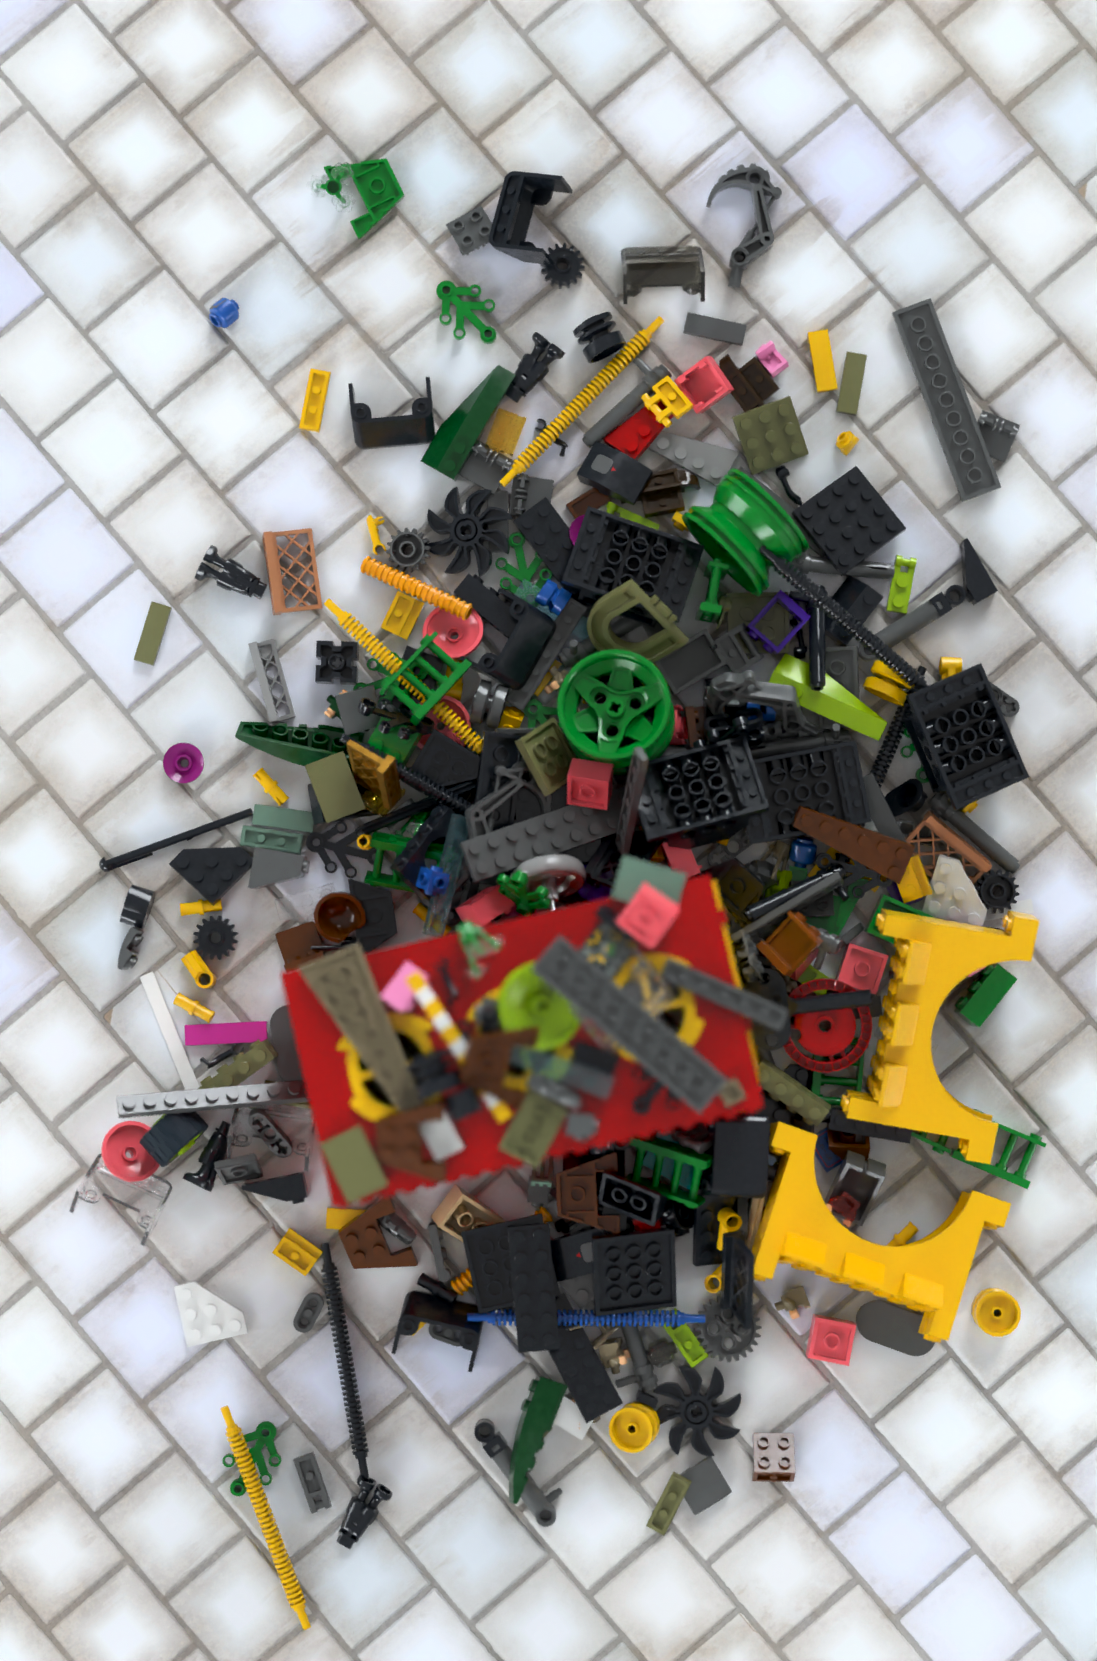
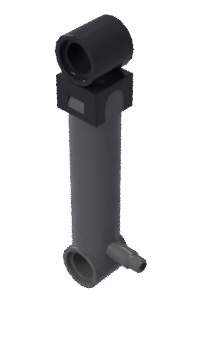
(917, 619)
(500, 1452)

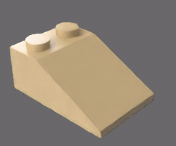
(463, 1212)

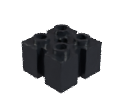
(327, 653)

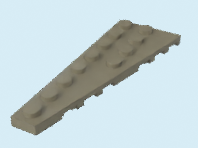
(353, 1000)

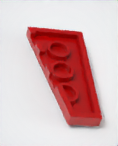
(636, 433)

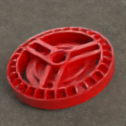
(834, 1039)

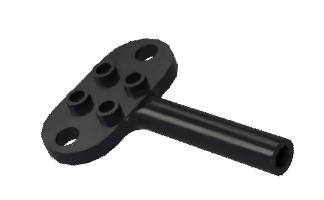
(776, 993)

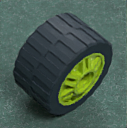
(173, 1136)

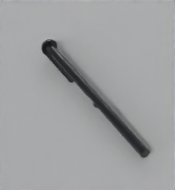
(146, 851)

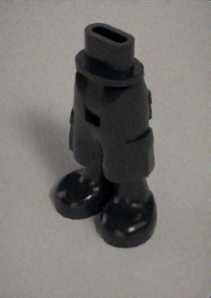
(533, 371)
(233, 576)
(214, 1151)
(360, 1514)

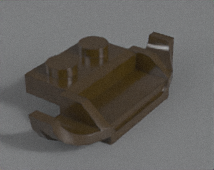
(751, 382)
(665, 490)

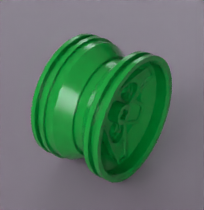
(739, 524)
(619, 693)

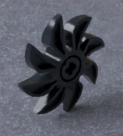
(472, 522)
(701, 1420)

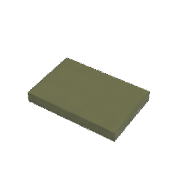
(335, 787)
(533, 1128)
(354, 1164)

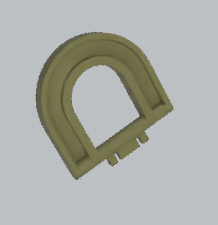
(621, 600)

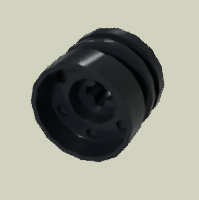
(598, 335)
(433, 1074)

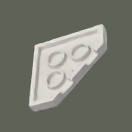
(954, 894)
(207, 1315)

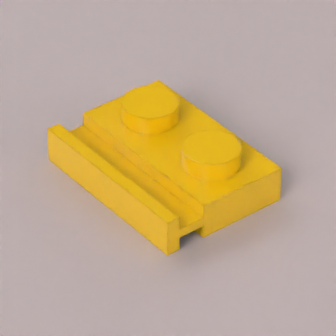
(402, 615)
(914, 881)
(297, 1251)

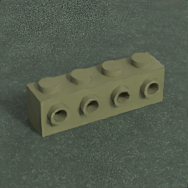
(243, 1067)
(792, 1093)

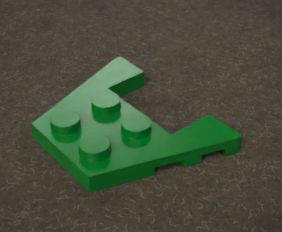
(377, 189)
(842, 909)

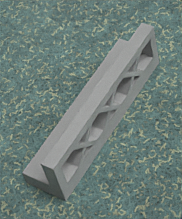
(264, 682)

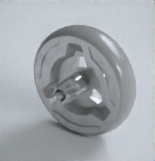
(556, 872)

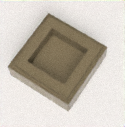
(732, 1092)

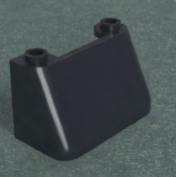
(739, 1157)

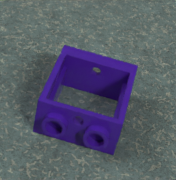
(792, 608)

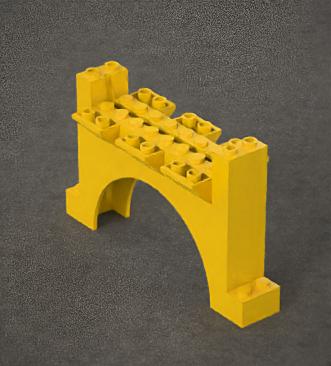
(927, 965)
(919, 1274)

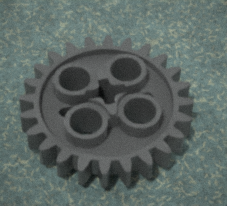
(715, 1342)

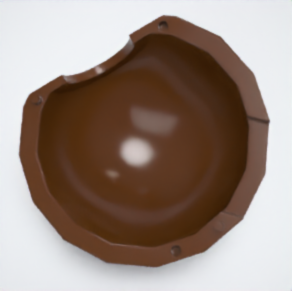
(338, 916)

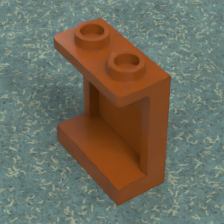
(791, 943)

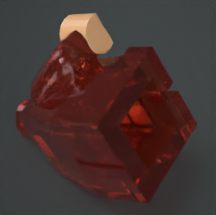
(845, 1205)

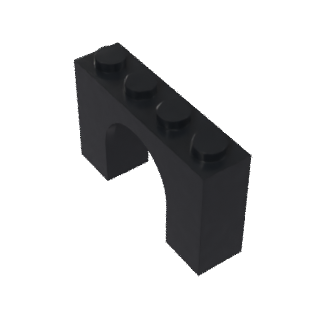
(408, 863)

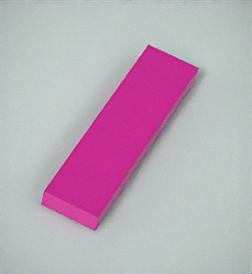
(225, 1033)

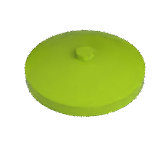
(531, 1002)

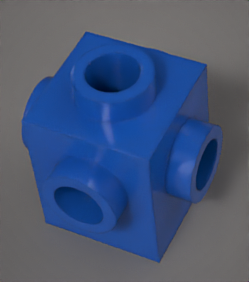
(432, 880)

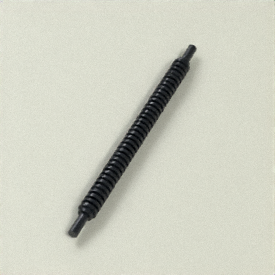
(844, 620)
(888, 748)
(420, 782)
(345, 1361)

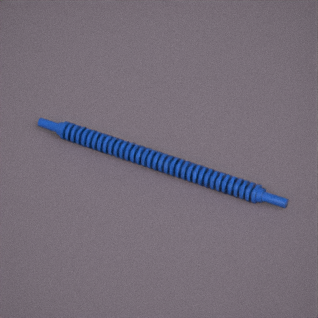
(679, 1318)

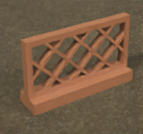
(274, 572)
(953, 840)

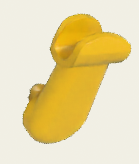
(373, 530)

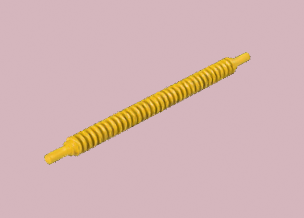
(582, 400)
(345, 618)
(265, 1517)

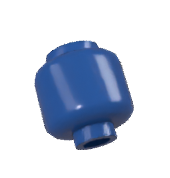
(224, 313)
(803, 852)

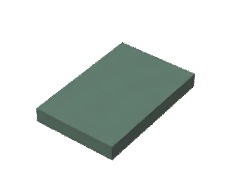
(636, 872)

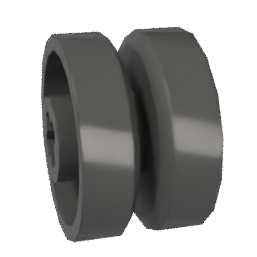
(489, 704)

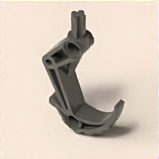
(750, 247)
(745, 688)
(476, 814)

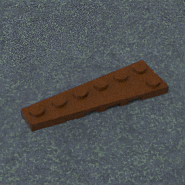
(870, 848)

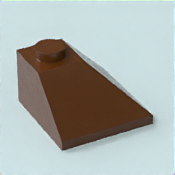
(840, 1142)

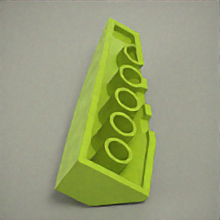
(832, 701)

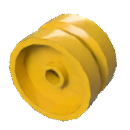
(886, 684)
(983, 1312)
(634, 1427)

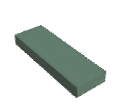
(283, 818)
(271, 839)

